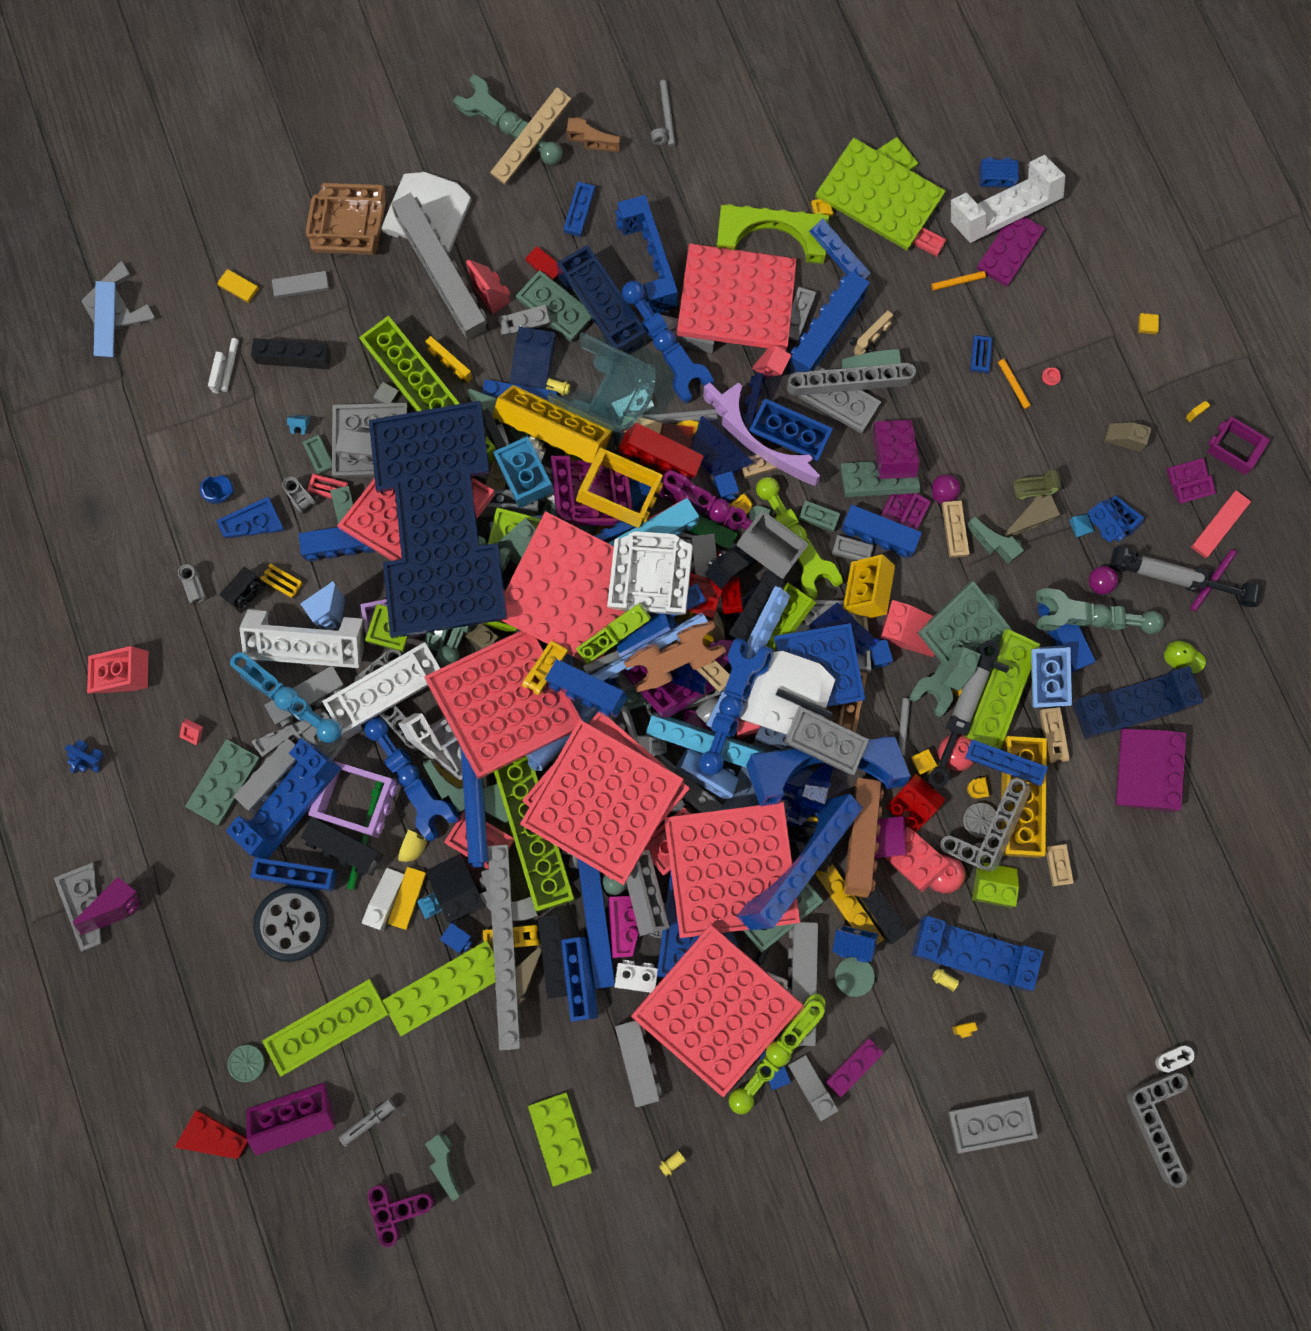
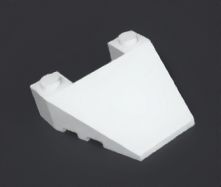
(435, 741)

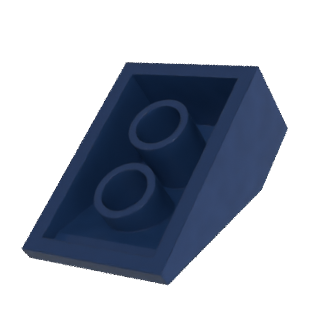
(532, 357)

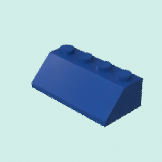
(791, 429)

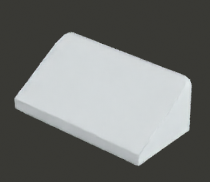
(652, 744)

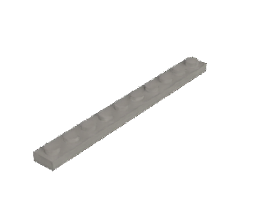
(503, 947)

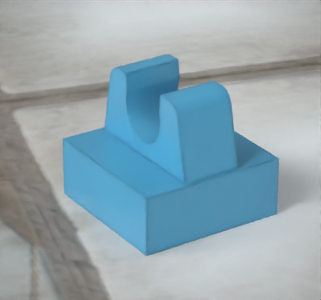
(298, 421)
(429, 906)

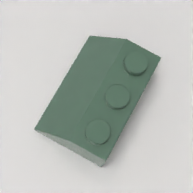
(518, 540)

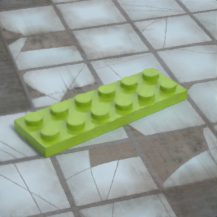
(1002, 690)
(442, 988)
(325, 1027)

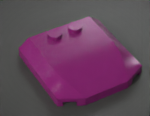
(567, 480)
(667, 698)

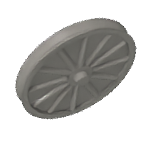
(978, 819)

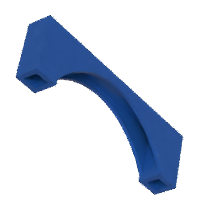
(773, 769)
(772, 903)

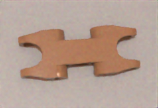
(687, 650)

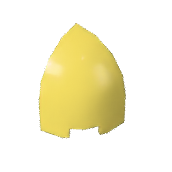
(412, 847)

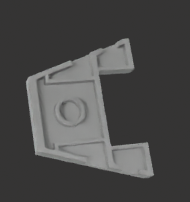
(122, 315)

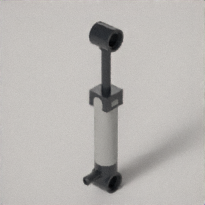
(1193, 579)
(960, 720)

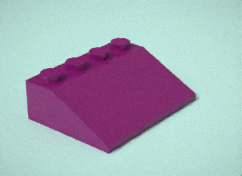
(1151, 769)

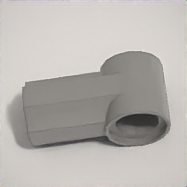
(192, 585)

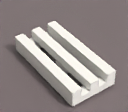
(217, 372)

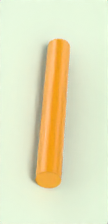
(958, 280)
(1014, 384)

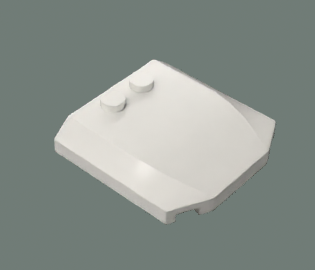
(440, 199)
(650, 571)
(791, 674)

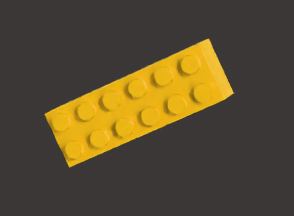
(551, 423)
(1030, 831)

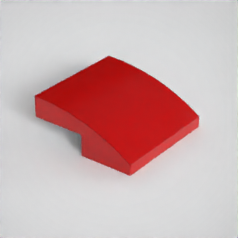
(710, 592)

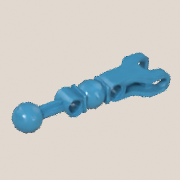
(285, 698)

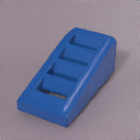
(1133, 515)

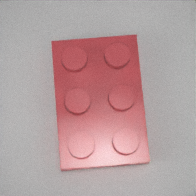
(458, 839)
(922, 862)

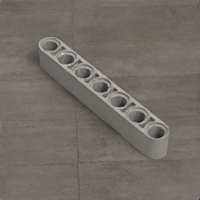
(844, 384)

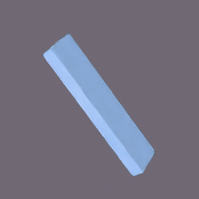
(104, 319)

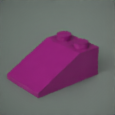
(109, 907)

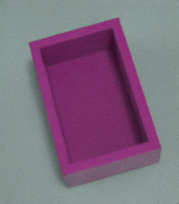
(895, 449)

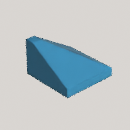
(1081, 525)

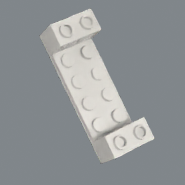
(1041, 188)
(302, 645)
(381, 689)

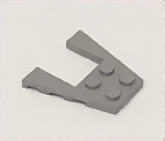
(300, 730)

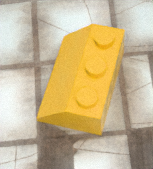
(869, 586)

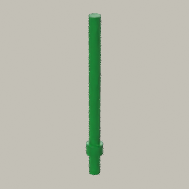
(375, 794)

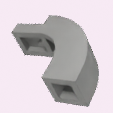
(521, 910)

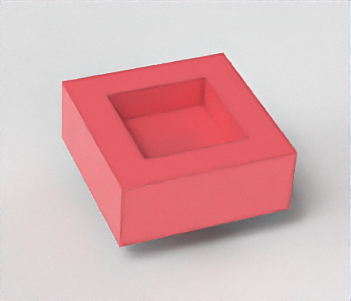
(191, 732)

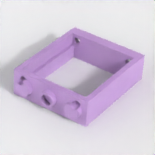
(382, 808)

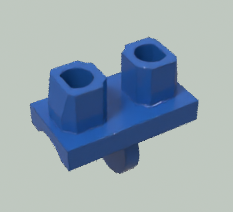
(80, 760)

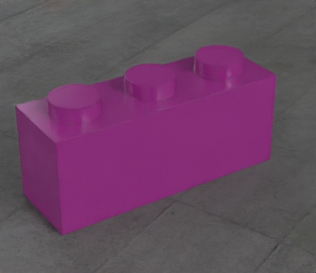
(853, 1067)

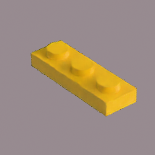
(448, 360)

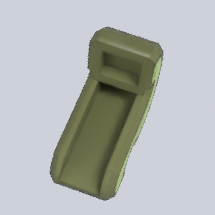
(1037, 485)

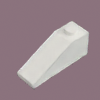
(383, 900)

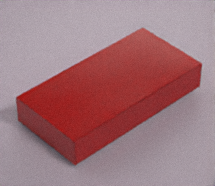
(541, 261)

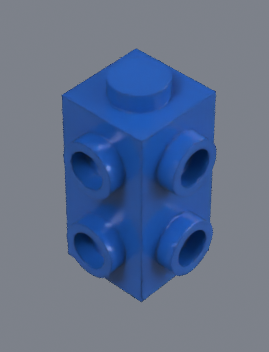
(1109, 521)

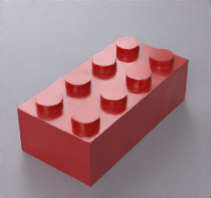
(659, 452)

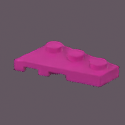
(622, 926)

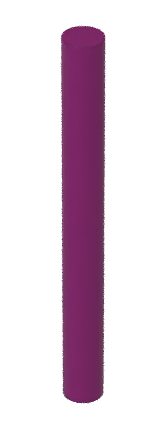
(1215, 577)

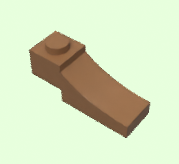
(593, 139)

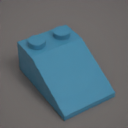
(523, 472)

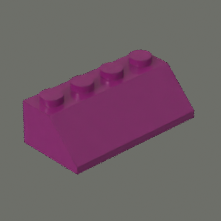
(289, 1119)

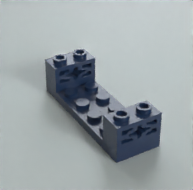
(602, 300)
(1137, 703)

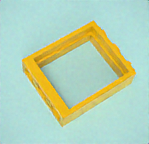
(628, 469)

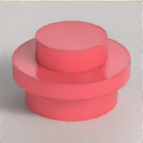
(1051, 376)

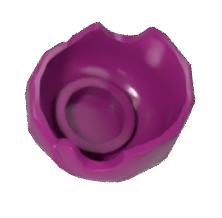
(945, 488)
(1103, 580)

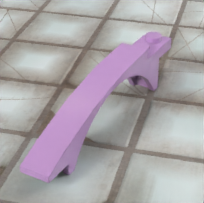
(728, 407)

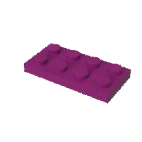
(1010, 250)

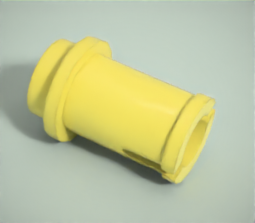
(560, 387)
(946, 980)
(672, 1163)

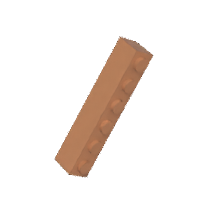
(863, 839)

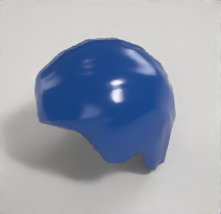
(216, 489)

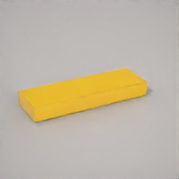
(406, 898)

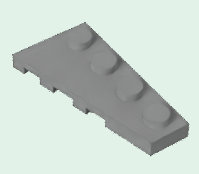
(77, 892)

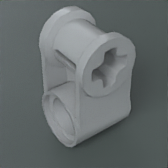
(299, 497)

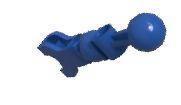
(665, 341)
(731, 707)
(408, 776)

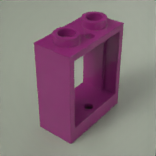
(1244, 432)

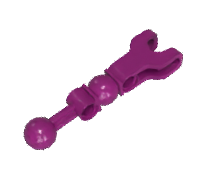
(718, 509)

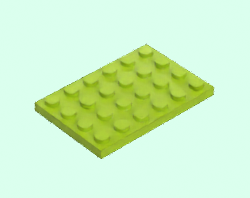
(880, 194)

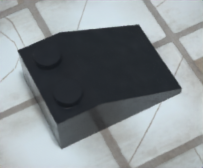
(455, 889)

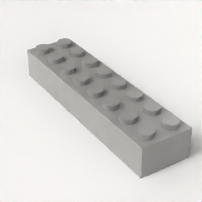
(439, 266)

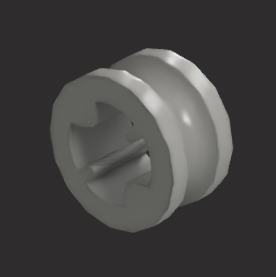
(659, 136)

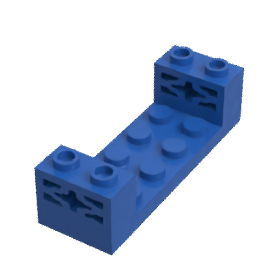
(635, 216)
(287, 803)
(977, 954)

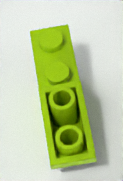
(613, 633)

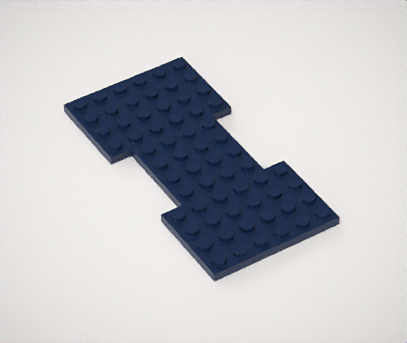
(443, 570)

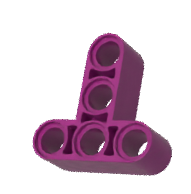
(394, 1212)

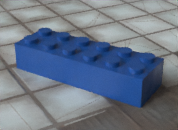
(829, 325)

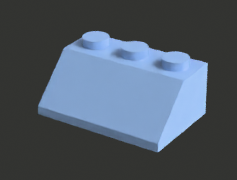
(326, 607)
(1051, 676)
(721, 784)

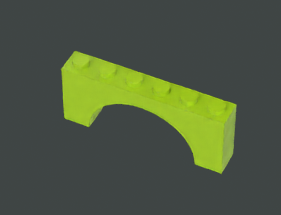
(739, 221)

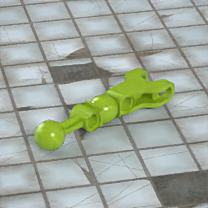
(809, 561)
(779, 1052)

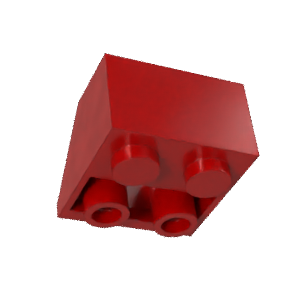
(915, 802)

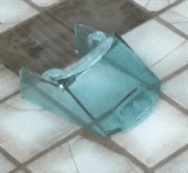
(623, 391)

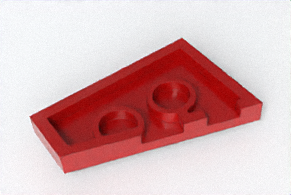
(211, 1137)

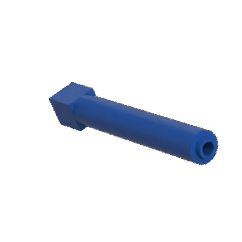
(474, 815)

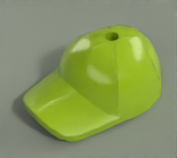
(1178, 659)

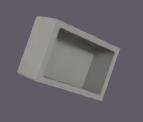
(772, 544)

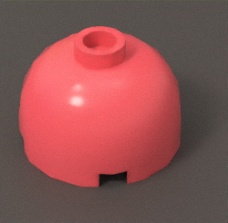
(957, 759)
(951, 878)

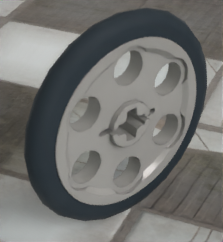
(272, 944)

